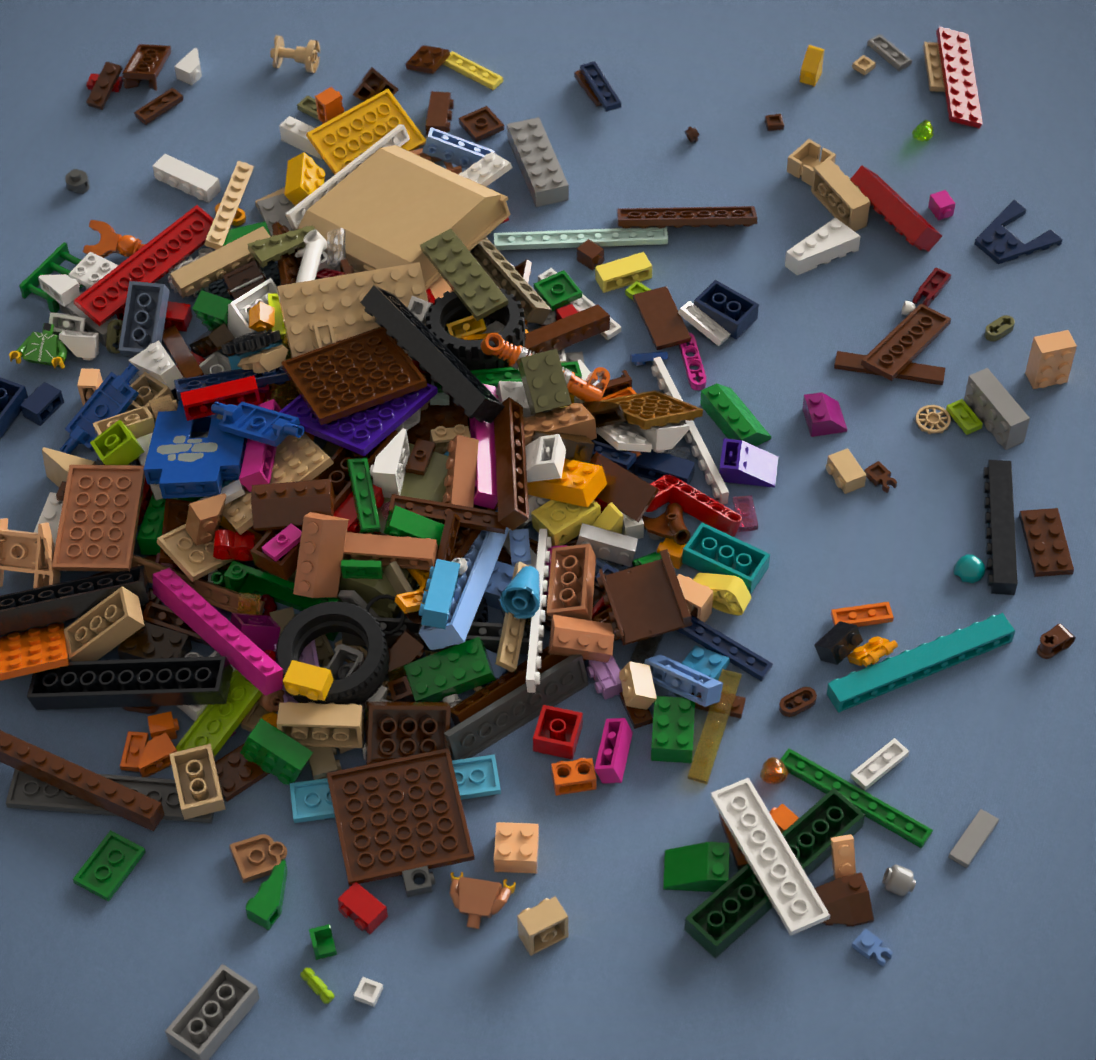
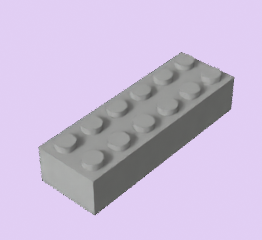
(537, 162)

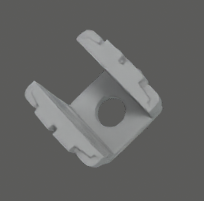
(341, 653)

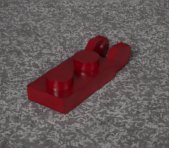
(932, 286)

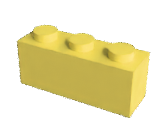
(623, 272)

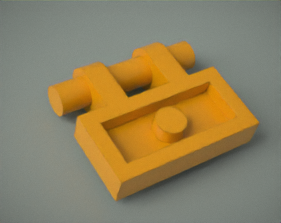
(872, 651)

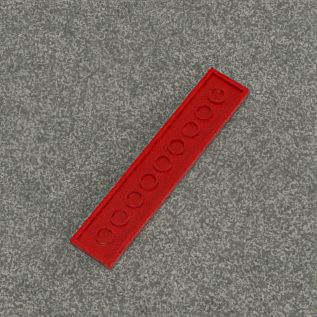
(146, 265)

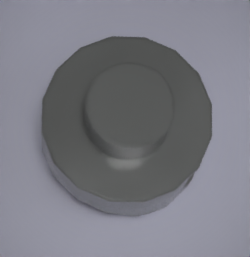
(77, 181)

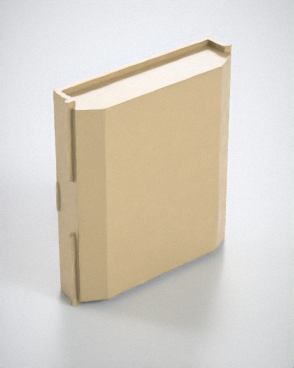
(398, 204)

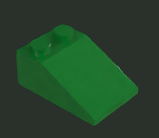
(697, 867)

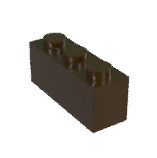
(211, 341)

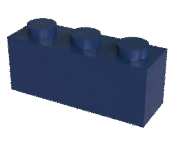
(656, 465)

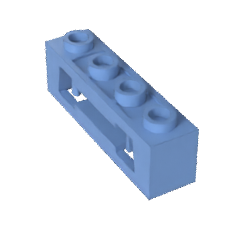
(684, 680)

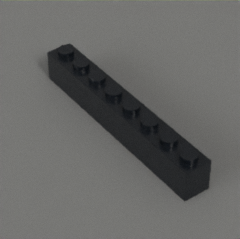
(1000, 527)

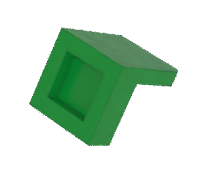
(322, 942)

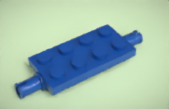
(107, 401)
(257, 423)

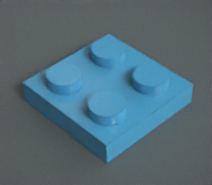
(706, 662)

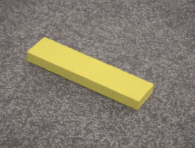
(473, 71)

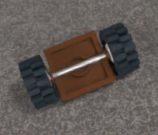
(245, 279)

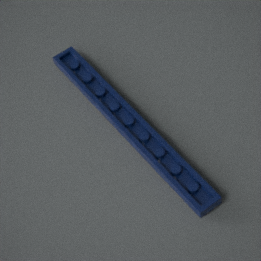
(720, 643)

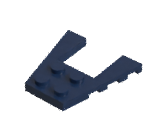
(1003, 245)

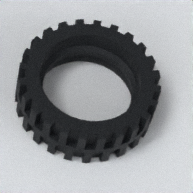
(469, 352)

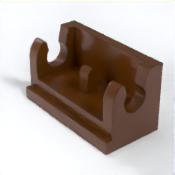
(618, 384)

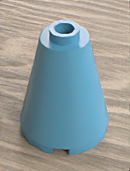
(522, 594)

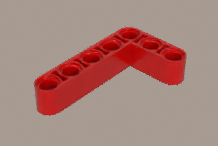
(695, 503)

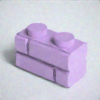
(606, 677)

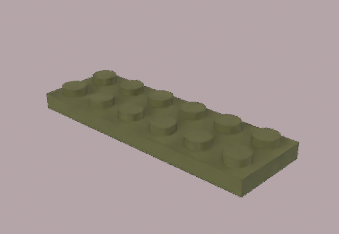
(464, 274)

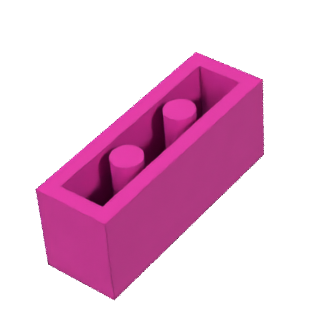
(613, 750)

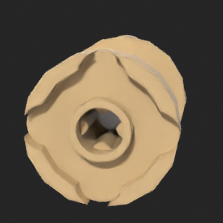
(304, 55)

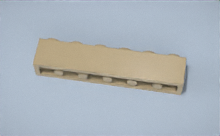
(216, 264)

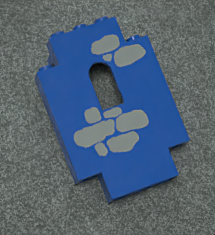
(188, 464)

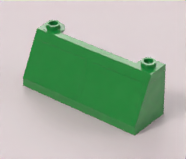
(253, 581)

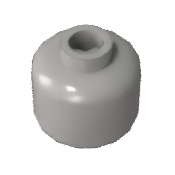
(899, 880)

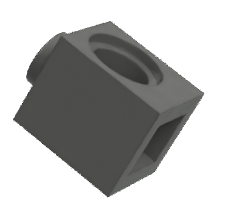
(413, 889)

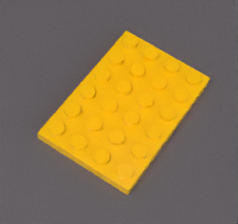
(359, 128)

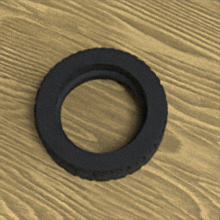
(331, 618)

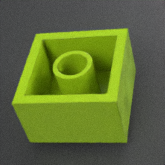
(117, 445)

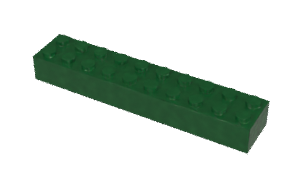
(742, 898)

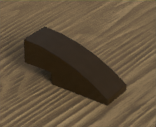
(605, 413)

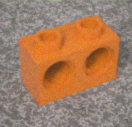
(574, 781)

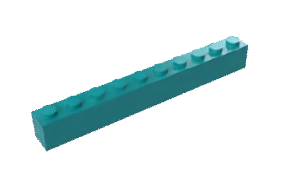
(920, 662)

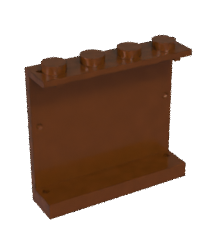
(645, 600)

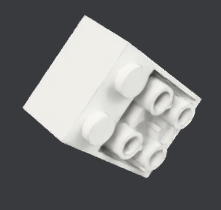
(545, 458)

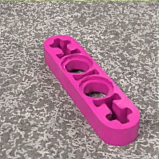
(693, 361)

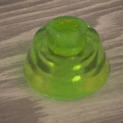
(923, 131)

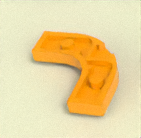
(411, 601)

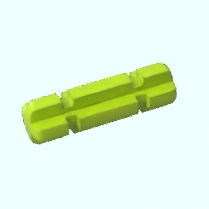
(317, 985)

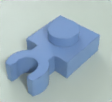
(870, 945)

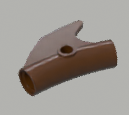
(669, 524)

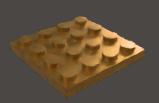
(655, 409)

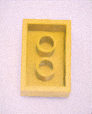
(302, 178)

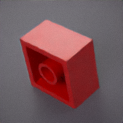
(557, 732)

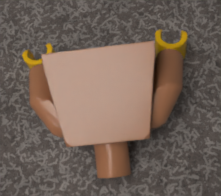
(478, 897)

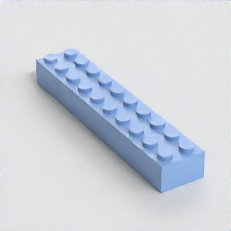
(468, 591)

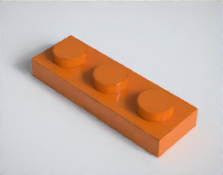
(864, 614)

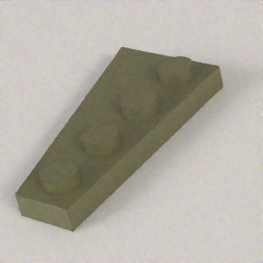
(278, 245)

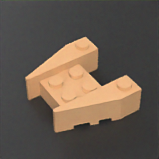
(28, 553)

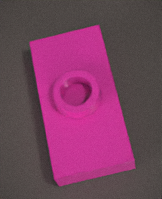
(282, 542)

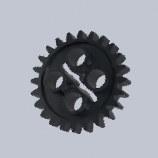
(251, 342)

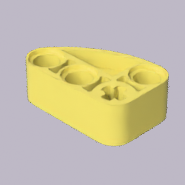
(729, 592)

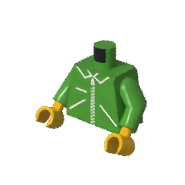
(42, 348)

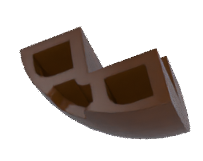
(373, 84)

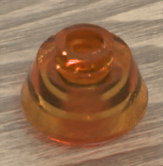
(773, 771)

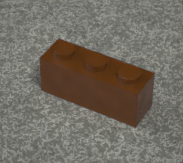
(439, 111)

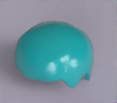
(969, 568)

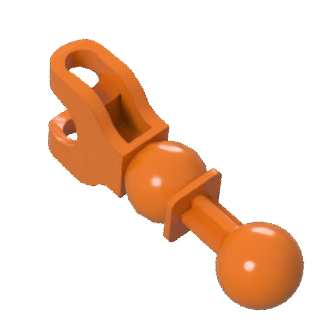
(112, 242)

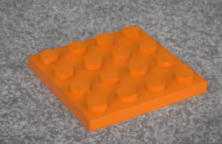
(33, 651)

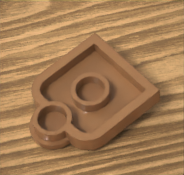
(257, 856)

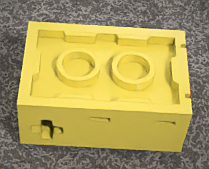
(563, 519)

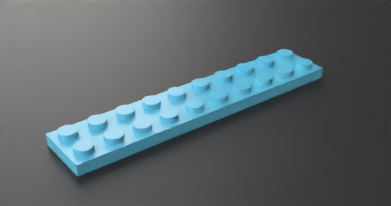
(474, 778)

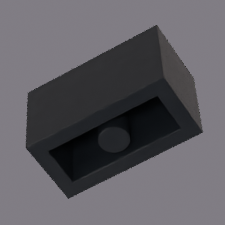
(838, 642)

